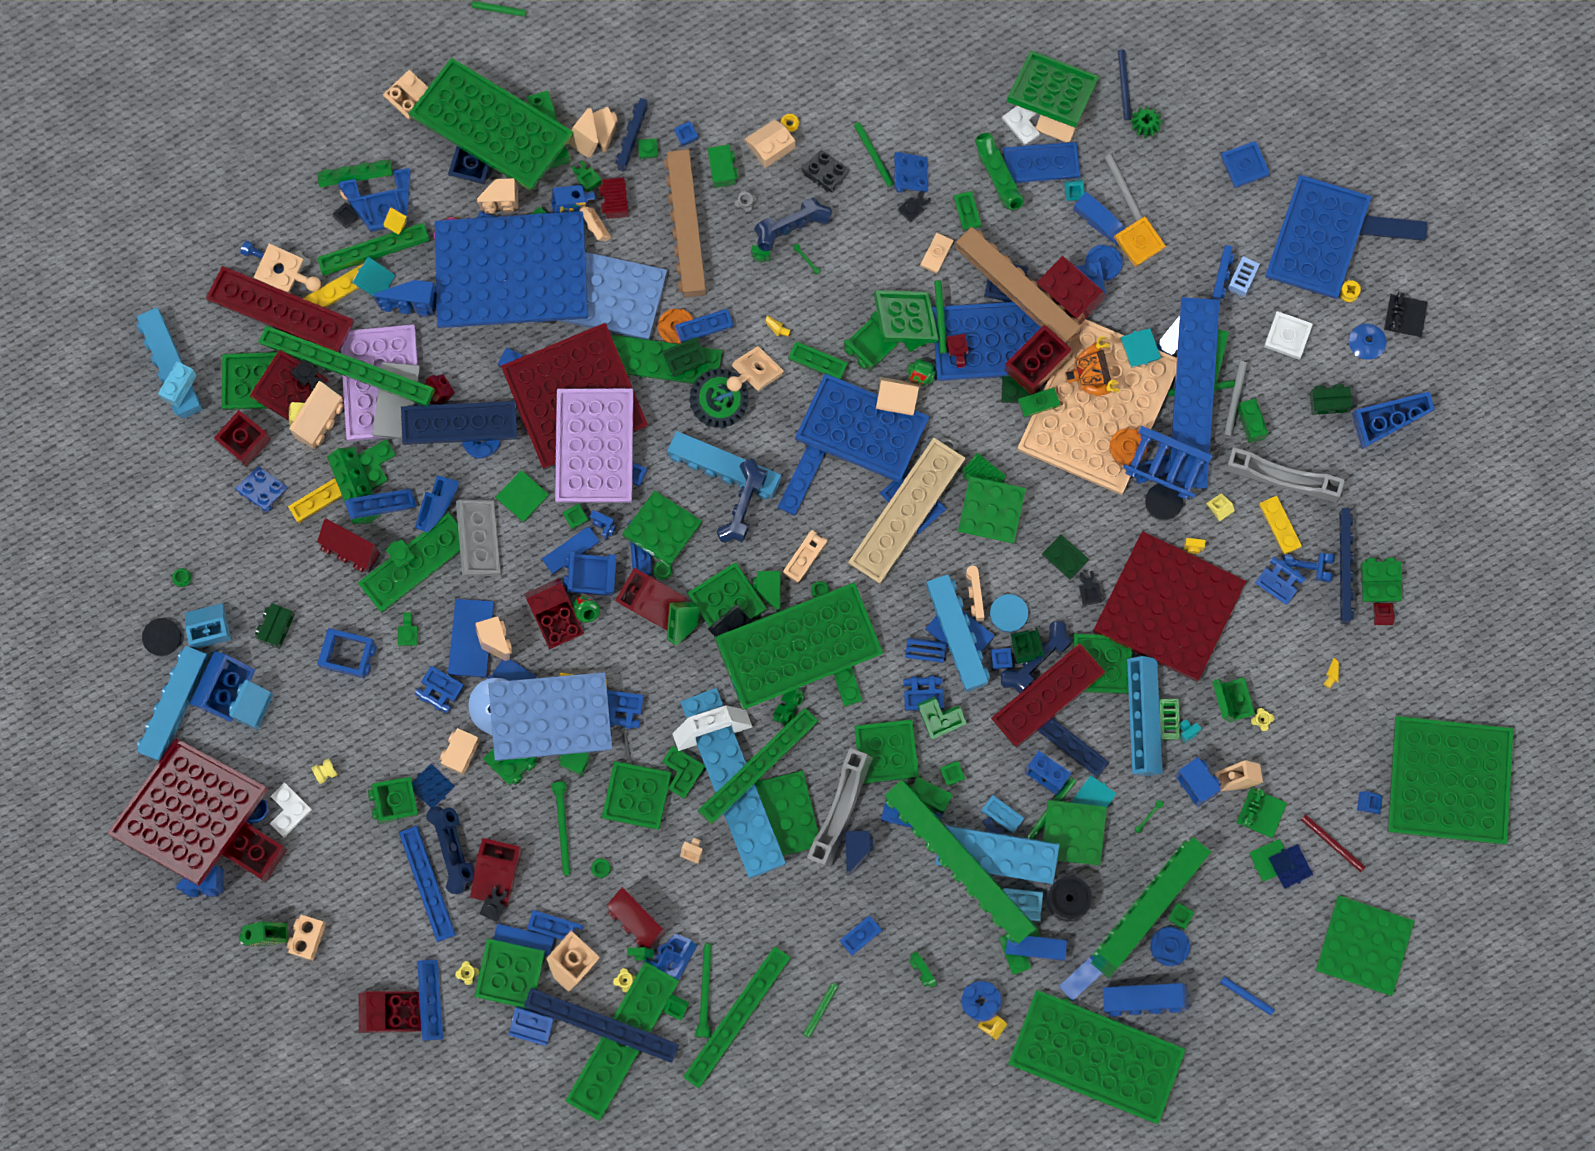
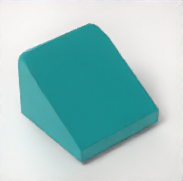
(1073, 189)

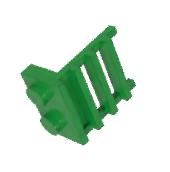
(1234, 699)

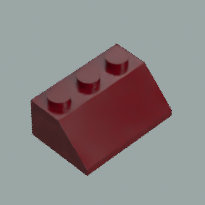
(347, 546)
(634, 919)

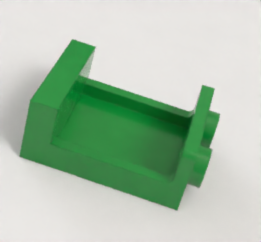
(867, 344)

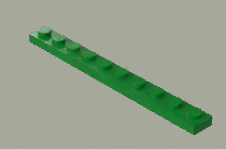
(347, 366)

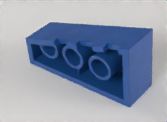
(1382, 419)
(1146, 999)

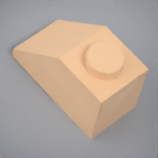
(605, 127)
(1240, 776)

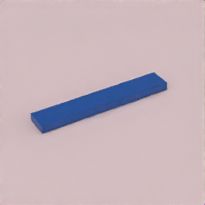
(427, 883)

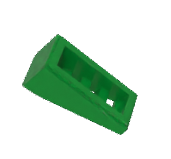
(1169, 702)

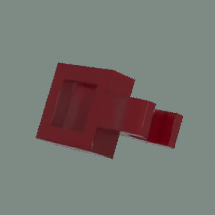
(957, 347)

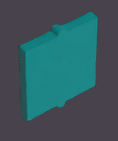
(373, 277)
(1140, 348)
(1094, 793)

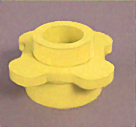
(1261, 713)
(461, 974)
(624, 975)

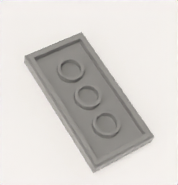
(388, 407)
(478, 537)

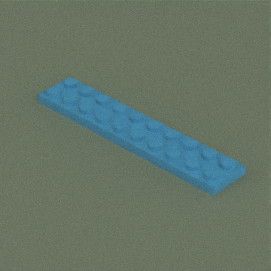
(747, 815)

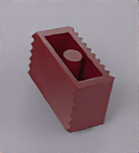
(615, 198)

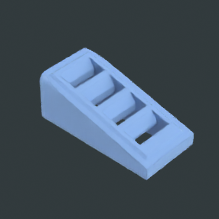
(1234, 287)

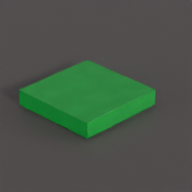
(522, 496)

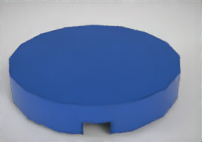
(1109, 258)
(1170, 946)

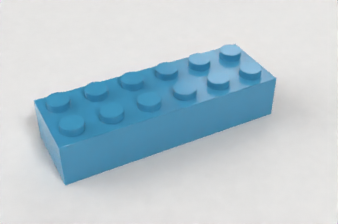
(1010, 854)

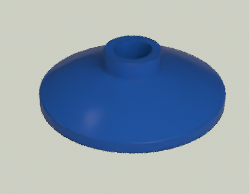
(1365, 349)

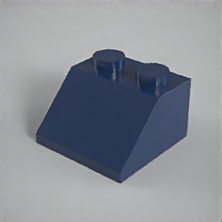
(469, 167)
(857, 849)

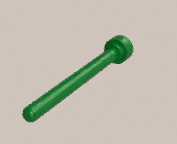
(559, 790)
(703, 1029)

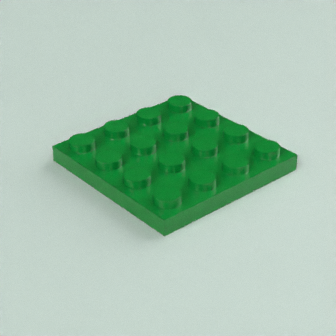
(1052, 89)
(789, 811)
(1364, 945)

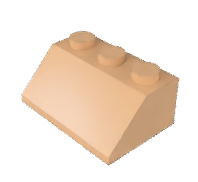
(317, 415)

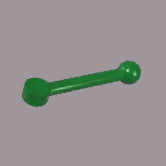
(816, 270)
(1159, 804)

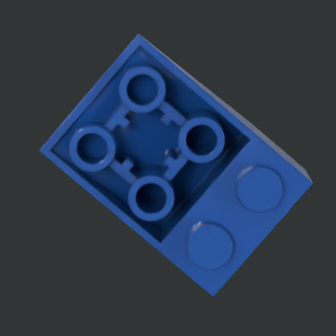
(413, 293)

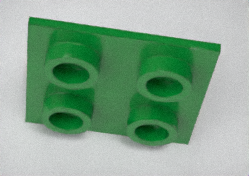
(1261, 812)

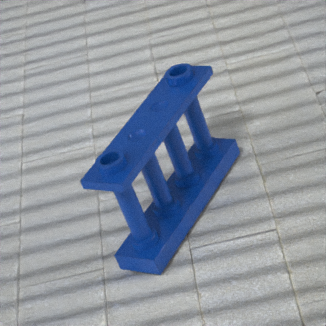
(1182, 451)

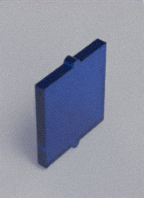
(432, 786)
(1290, 866)

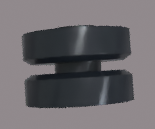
(1065, 910)

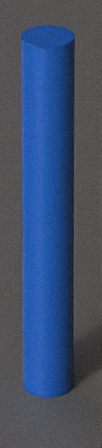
(1246, 995)

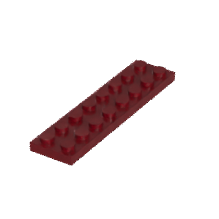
(279, 309)

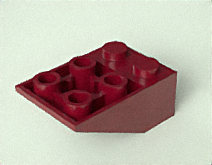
(648, 598)
(554, 613)
(495, 865)
(389, 1012)

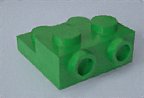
(1381, 580)
(510, 770)
(392, 800)

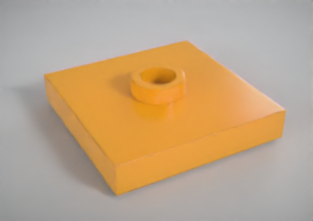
(1139, 241)

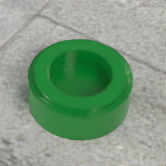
(600, 868)

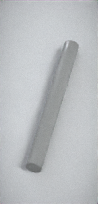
(1123, 187)
(1235, 398)

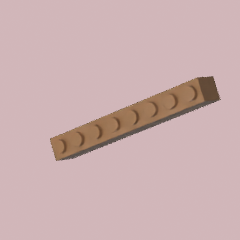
(686, 223)
(1016, 285)

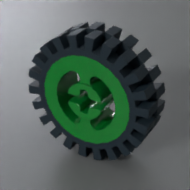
(726, 415)

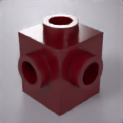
(443, 389)

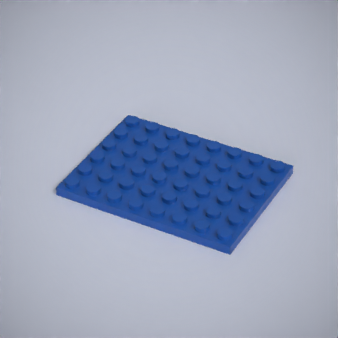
(510, 269)

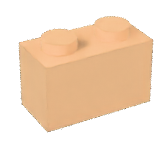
(459, 751)

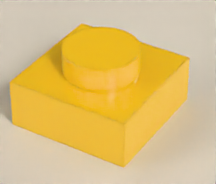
(1194, 545)

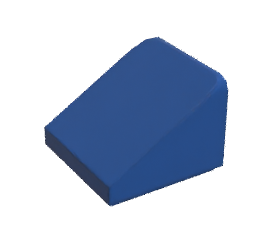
(1369, 802)

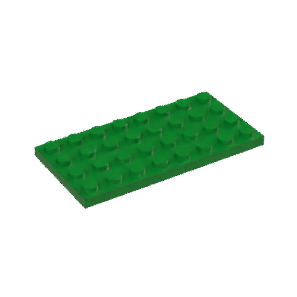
(491, 124)
(798, 646)
(1096, 1057)

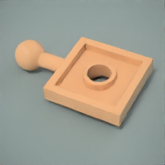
(286, 279)
(746, 367)

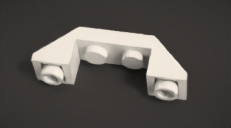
(708, 722)

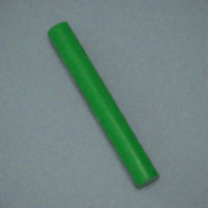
(498, 8)
(820, 1010)

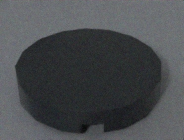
(1163, 502)
(161, 637)

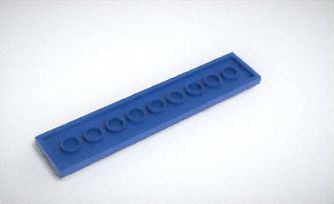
(1194, 383)

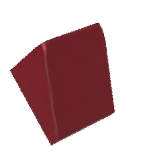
(1383, 613)

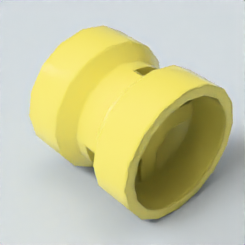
(323, 771)

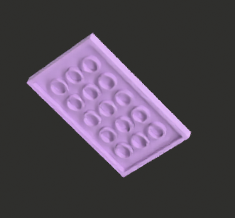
(373, 347)
(594, 446)

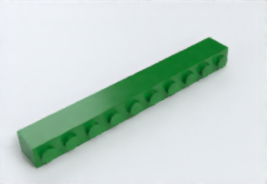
(960, 861)

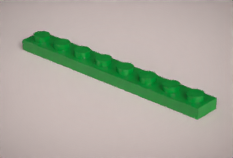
(758, 766)
(736, 1017)

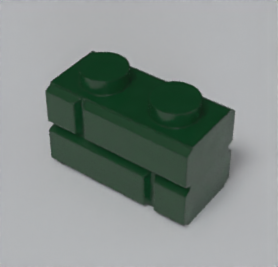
(1330, 400)
(275, 625)

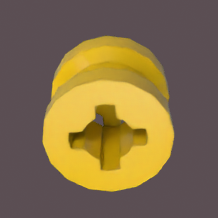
(1350, 295)

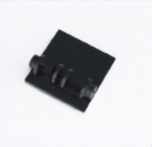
(825, 170)
(1405, 315)

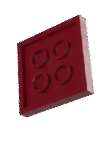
(278, 388)

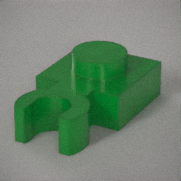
(587, 177)

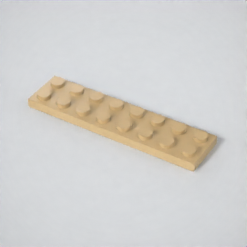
(906, 511)

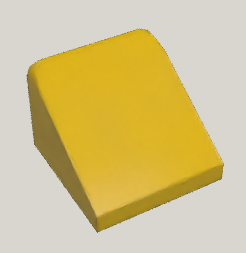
(395, 221)
(993, 1027)

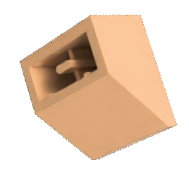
(405, 93)
(500, 195)
(492, 639)

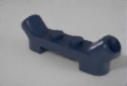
(810, 211)
(755, 478)
(1021, 678)
(458, 870)

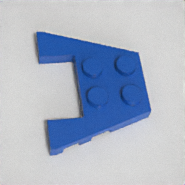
(375, 207)

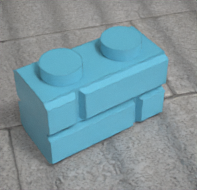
(177, 384)

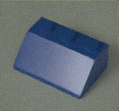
(220, 685)

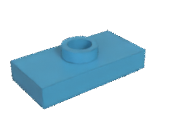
(1002, 814)

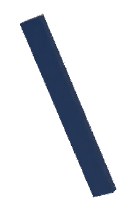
(601, 1025)

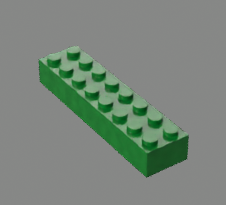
(1149, 906)

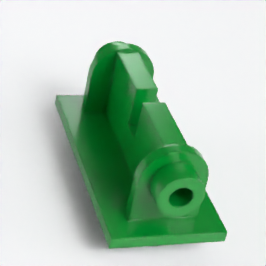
(785, 713)

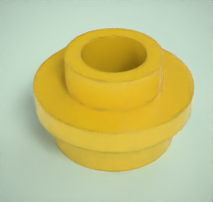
(790, 117)

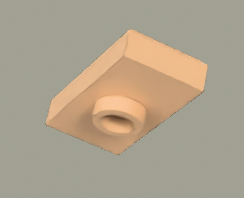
(595, 224)
(937, 253)

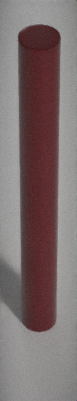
(1333, 843)

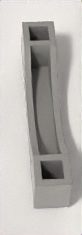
(1257, 468)
(851, 780)

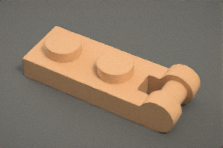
(804, 557)
(975, 593)

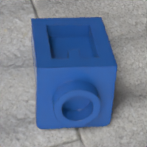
(601, 520)

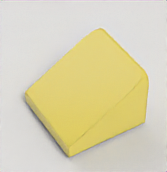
(294, 410)
(1221, 506)

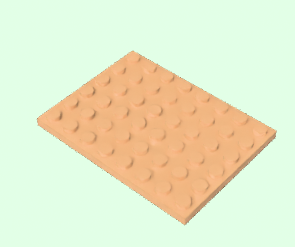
(1081, 429)

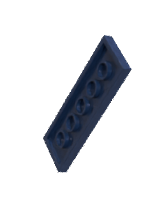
(458, 423)

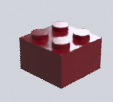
(242, 438)

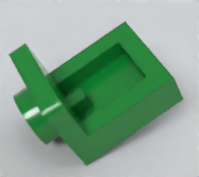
(400, 553)

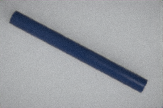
(1124, 84)

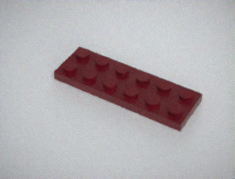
(1048, 695)

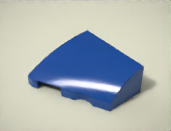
(676, 950)

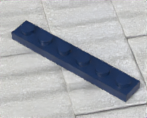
(1346, 573)

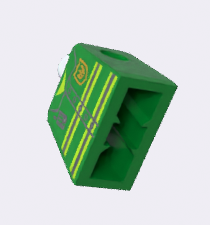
(254, 934)

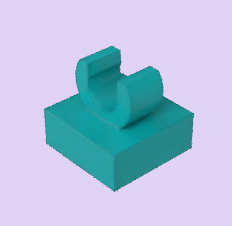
(1189, 731)

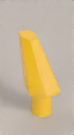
(777, 327)
(1333, 673)

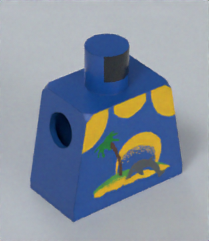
(570, 199)

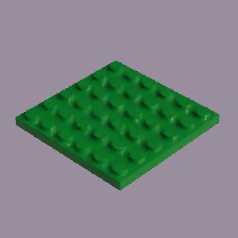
(1450, 780)

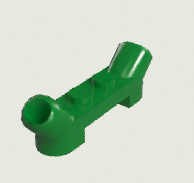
(998, 172)

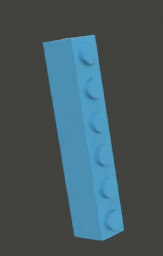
(165, 356)
(717, 463)
(957, 633)
(173, 703)
(1144, 716)

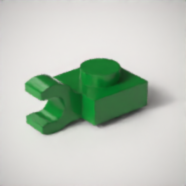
(407, 634)

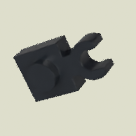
(912, 208)
(345, 215)
(306, 374)
(1089, 592)
(493, 905)

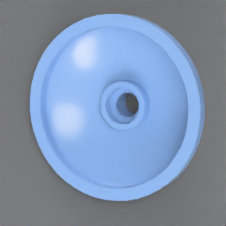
(480, 705)

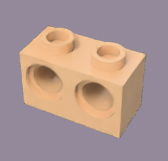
(312, 938)

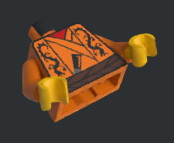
(1092, 371)

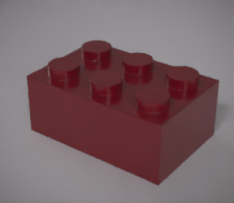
(1071, 289)
(1038, 359)
(255, 852)

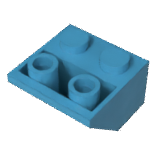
(207, 626)
(250, 704)

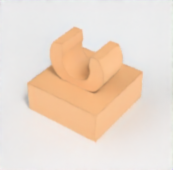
(692, 851)

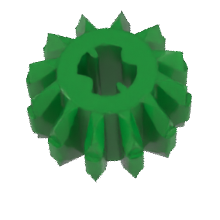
(1139, 123)

